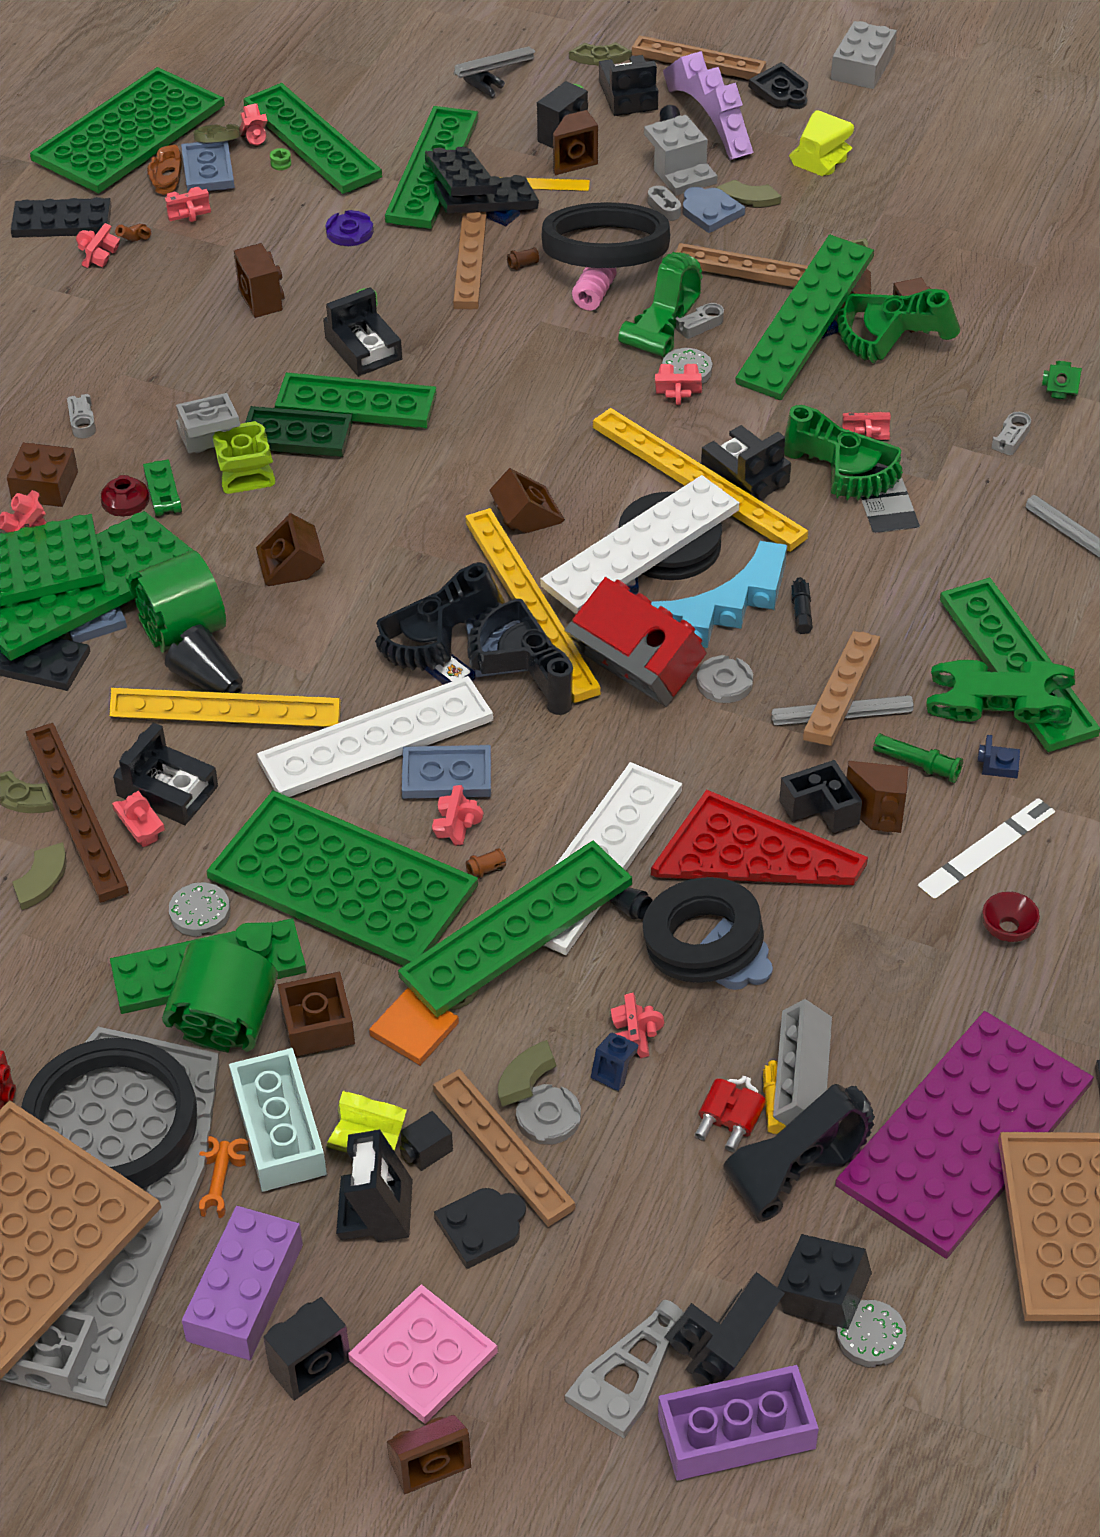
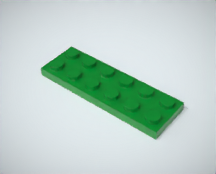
(363, 399)
(148, 976)

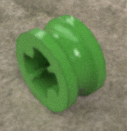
(280, 159)

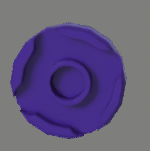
(349, 228)

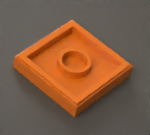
(412, 1027)

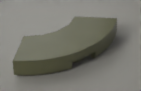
(592, 54)
(751, 195)
(24, 796)
(44, 874)
(523, 1072)

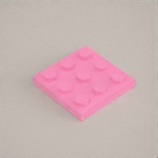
(423, 1353)

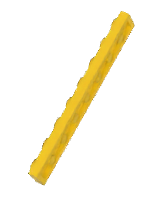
(224, 707)

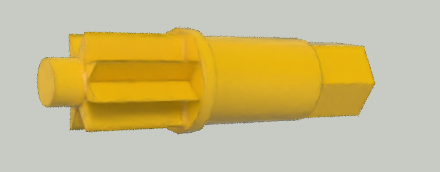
(769, 1082)

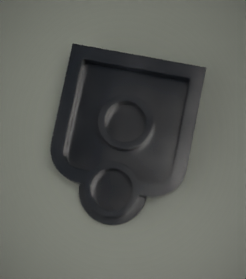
(781, 87)
(481, 1224)

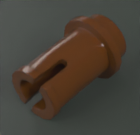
(522, 258)

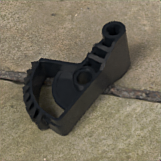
(434, 617)
(522, 648)
(808, 1141)

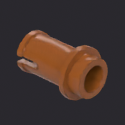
(485, 863)

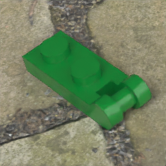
(162, 487)

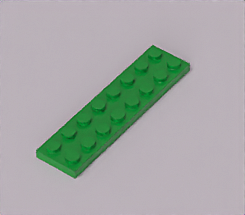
(314, 139)
(415, 199)
(804, 317)
(1005, 645)
(514, 928)

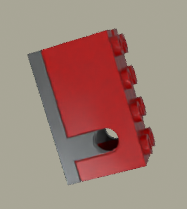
(636, 640)

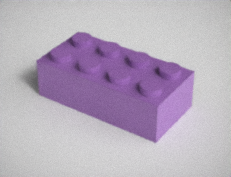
(242, 1282)
(737, 1422)

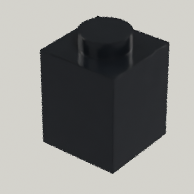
(426, 1141)

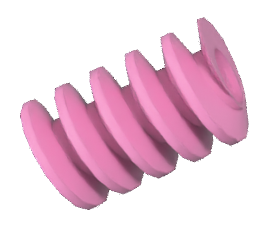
(592, 287)

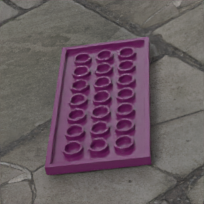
(939, 1152)

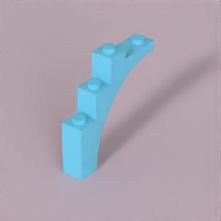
(726, 605)

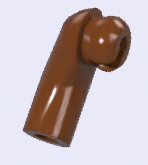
(134, 232)

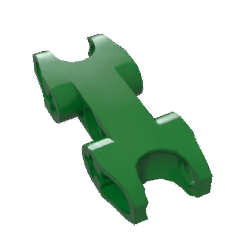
(1021, 692)

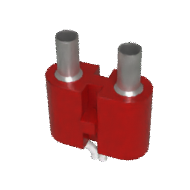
(731, 1108)

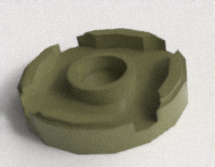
(216, 133)

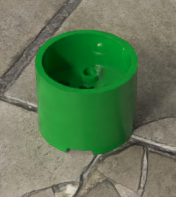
(176, 597)
(220, 995)

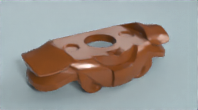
(167, 159)

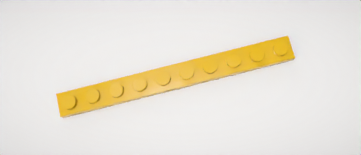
(685, 470)
(521, 585)

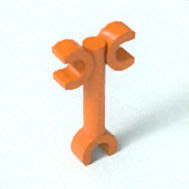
(221, 1154)

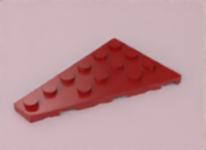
(747, 845)

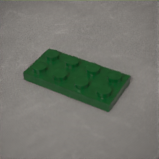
(303, 430)

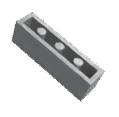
(801, 1059)

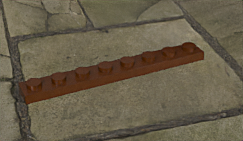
(77, 813)

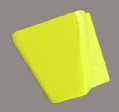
(823, 144)
(362, 1115)

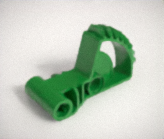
(675, 293)
(892, 315)
(847, 451)

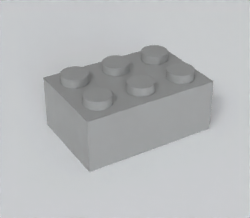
(863, 54)

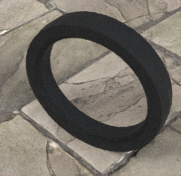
(605, 254)
(132, 1054)

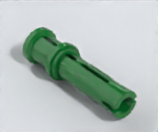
(930, 761)

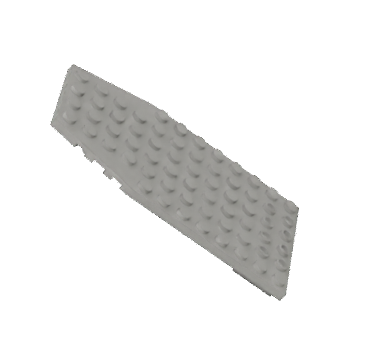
(117, 1119)

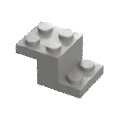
(680, 154)
(204, 417)

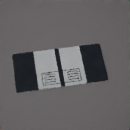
(890, 509)

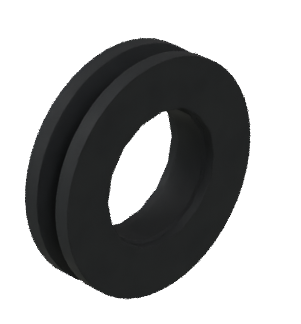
(688, 560)
(710, 960)

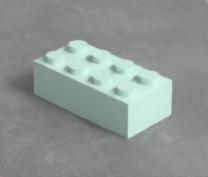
(277, 1119)

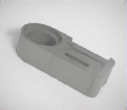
(699, 321)
(81, 413)
(1012, 435)

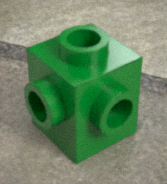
(1071, 375)

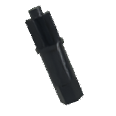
(802, 609)

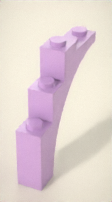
(719, 101)

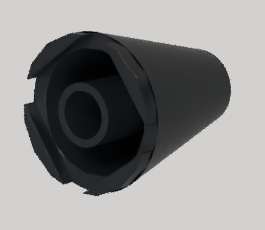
(203, 662)

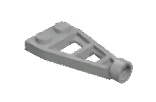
(607, 1403)

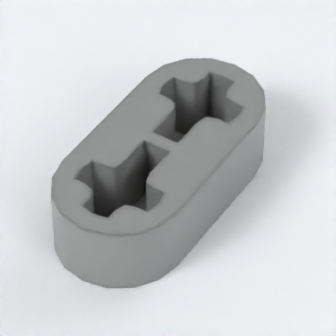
(664, 202)

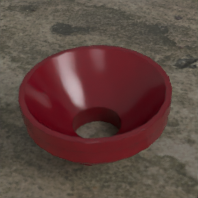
(126, 501)
(1010, 908)

